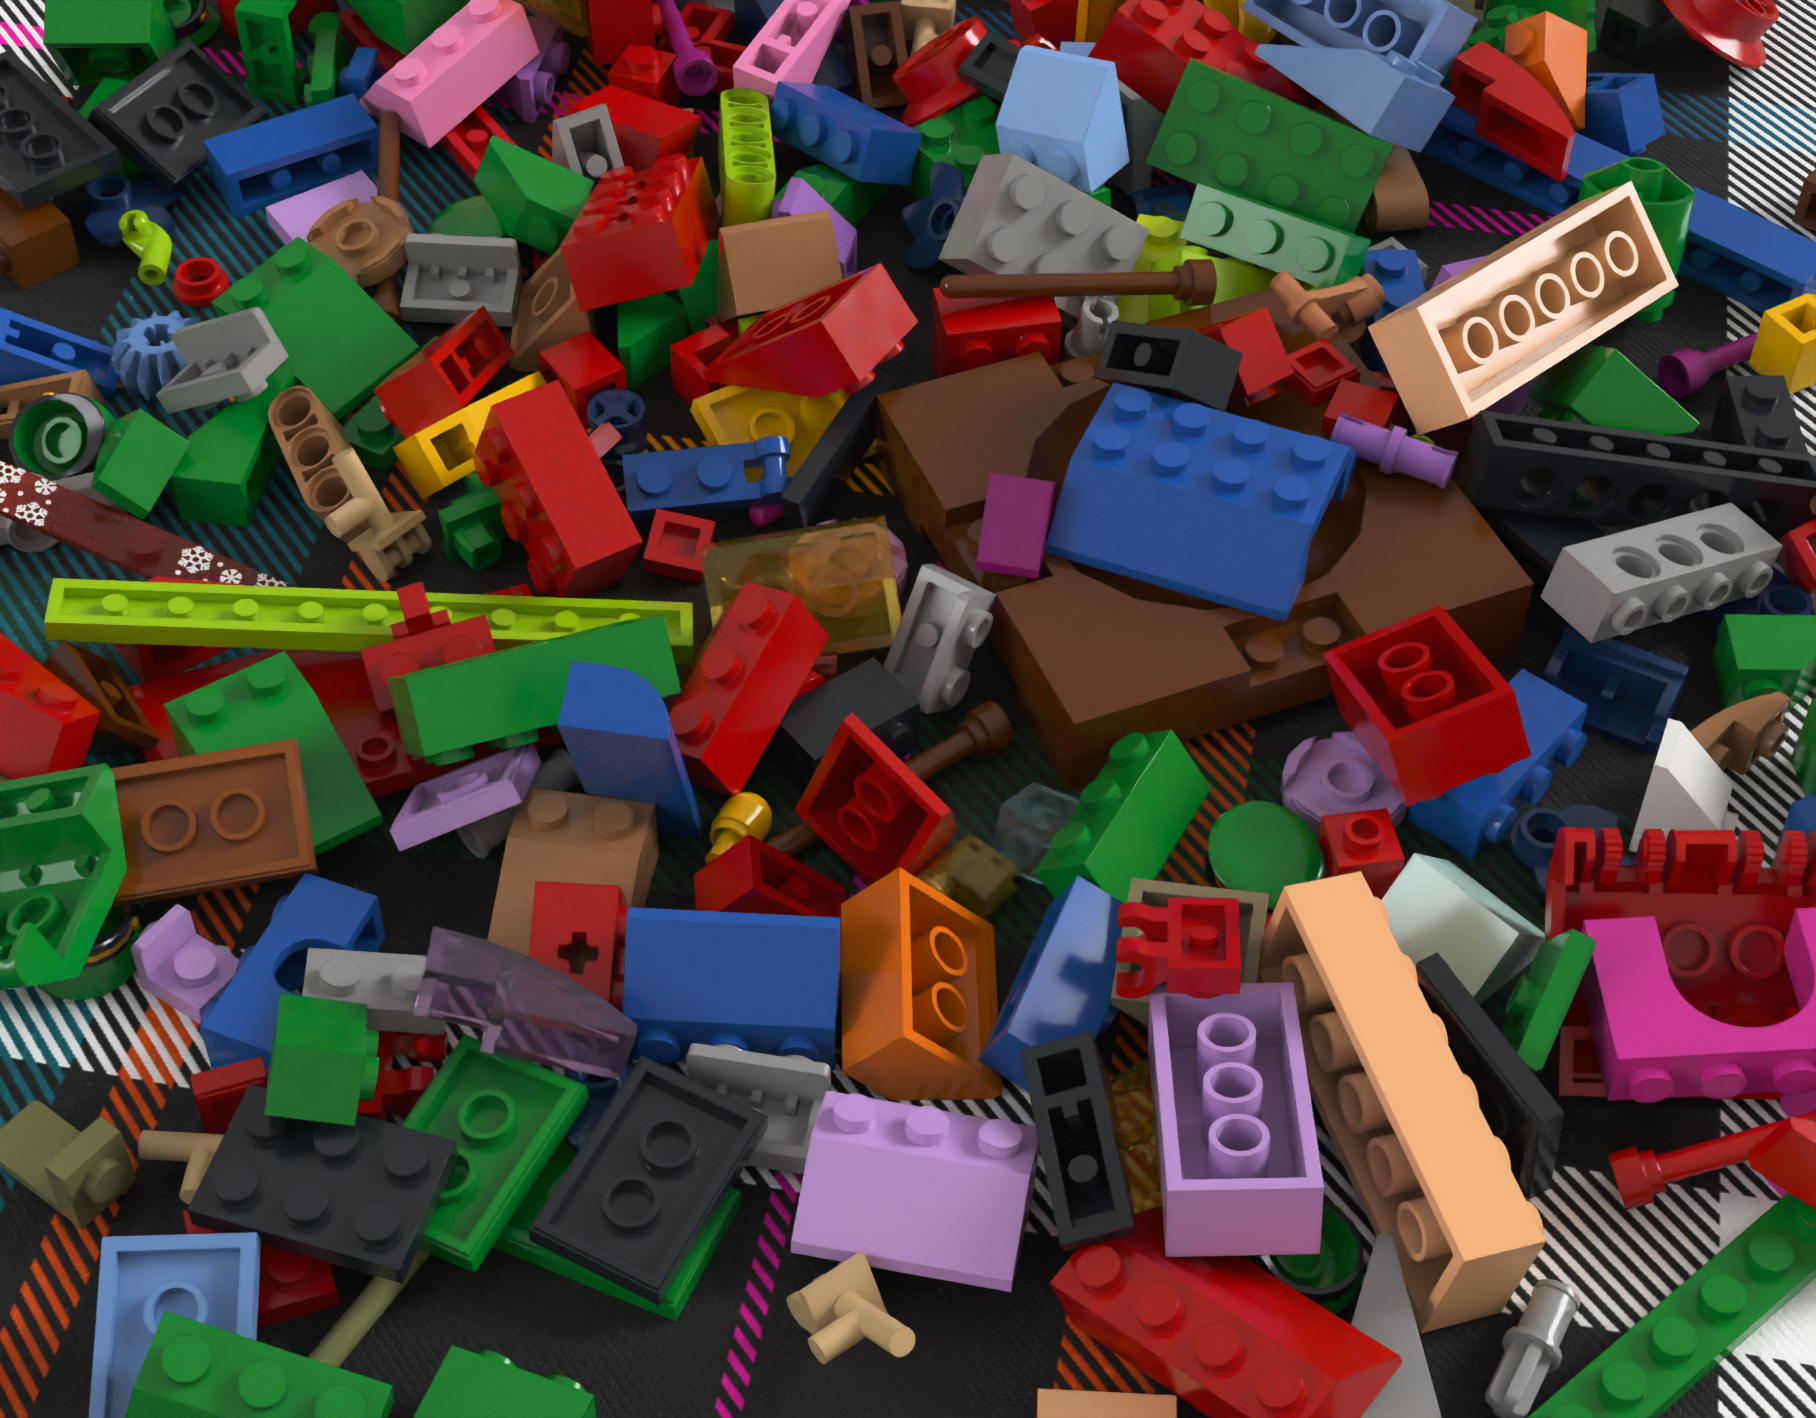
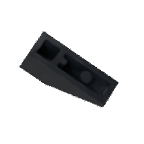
(1080, 1140)

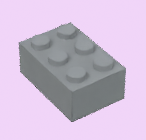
(1037, 224)

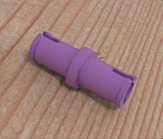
(1395, 450)

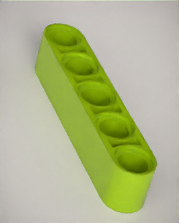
(745, 157)

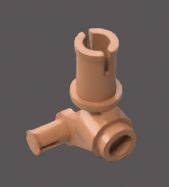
(1332, 308)

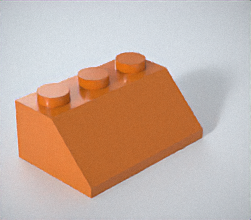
(917, 992)

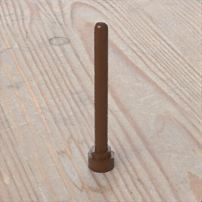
(1192, 282)
(982, 732)

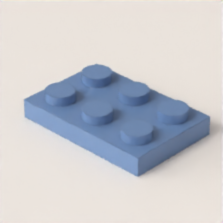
(184, 1274)

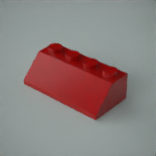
(1220, 1330)

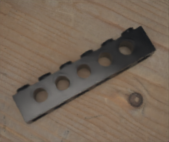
(1628, 474)

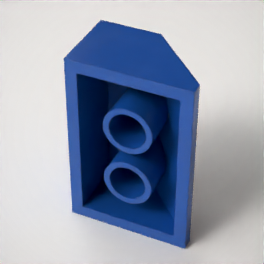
(733, 982)

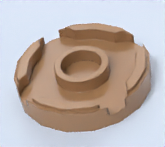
(364, 238)

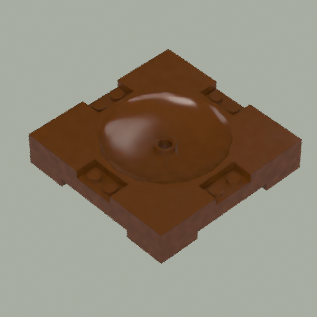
(1129, 656)

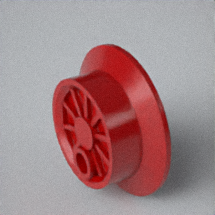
(1728, 26)
(931, 74)

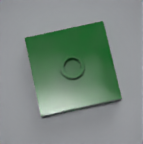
(1545, 996)

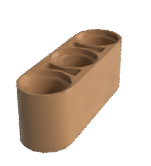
(309, 442)

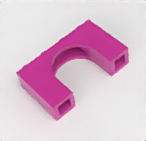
(1664, 1048)

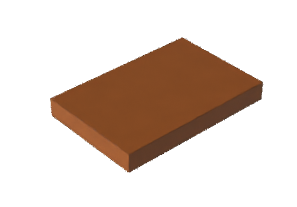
(213, 822)

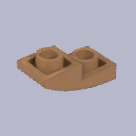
(1745, 732)

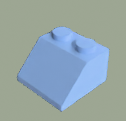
(1064, 116)

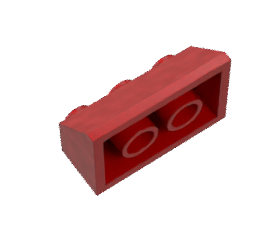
(743, 685)

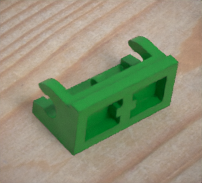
(269, 50)

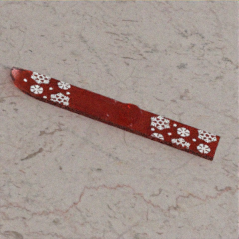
(114, 534)

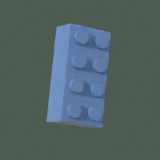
(1414, 28)

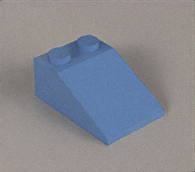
(1374, 92)

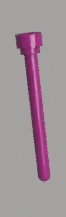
(692, 67)
(1689, 369)

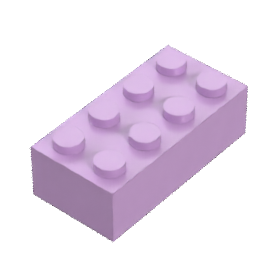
(1234, 1124)

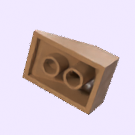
(572, 841)

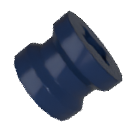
(626, 414)

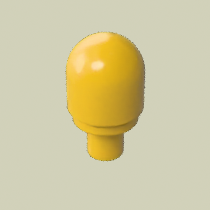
(738, 817)

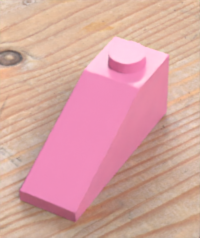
(789, 45)

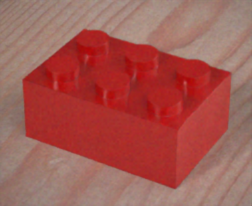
(555, 494)
(1427, 705)

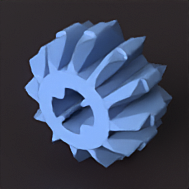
(147, 355)

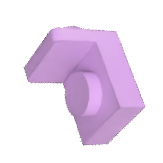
(181, 964)

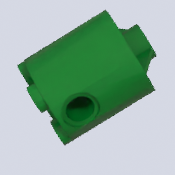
(1667, 206)

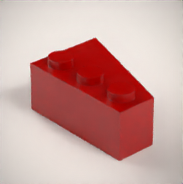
(41, 718)

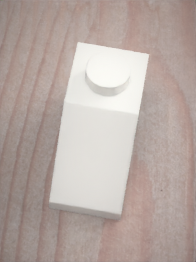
(1684, 788)

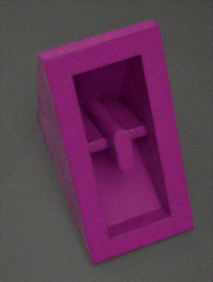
(1016, 525)

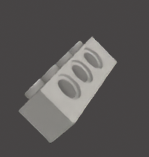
(1660, 572)

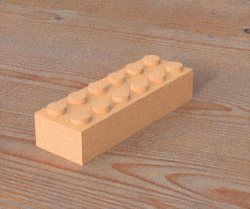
(1523, 308)
(1400, 1104)

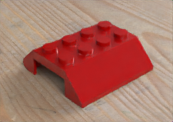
(1714, 913)

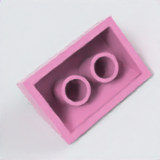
(454, 69)

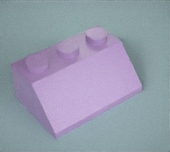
(917, 1190)

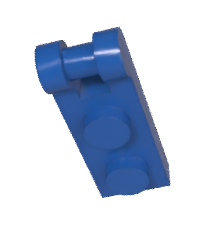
(706, 478)

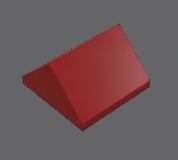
(643, 125)

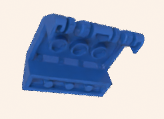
(1197, 500)

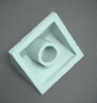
(1449, 913)

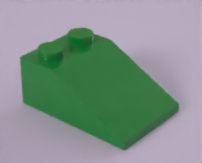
(325, 322)
(273, 705)

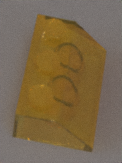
(834, 568)

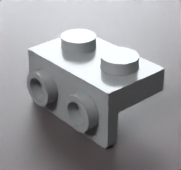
(458, 275)
(223, 361)
(938, 637)
(378, 979)
(778, 1086)

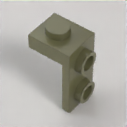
(64, 1166)

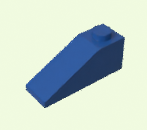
(1622, 111)
(40, 350)

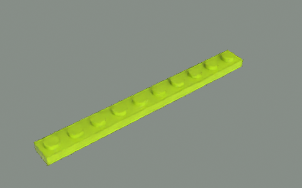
(319, 616)

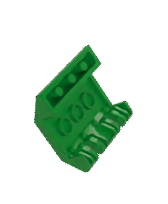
(56, 871)

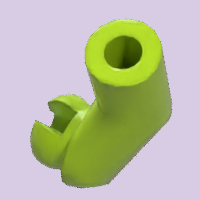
(149, 244)

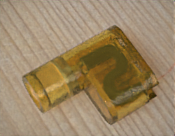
(972, 876)

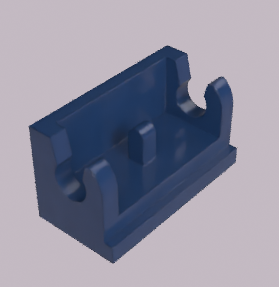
(1624, 687)

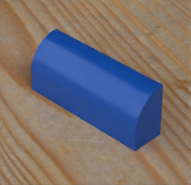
(626, 744)

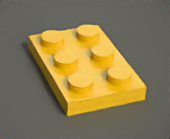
(749, 414)

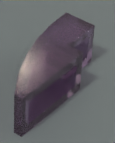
(522, 1006)

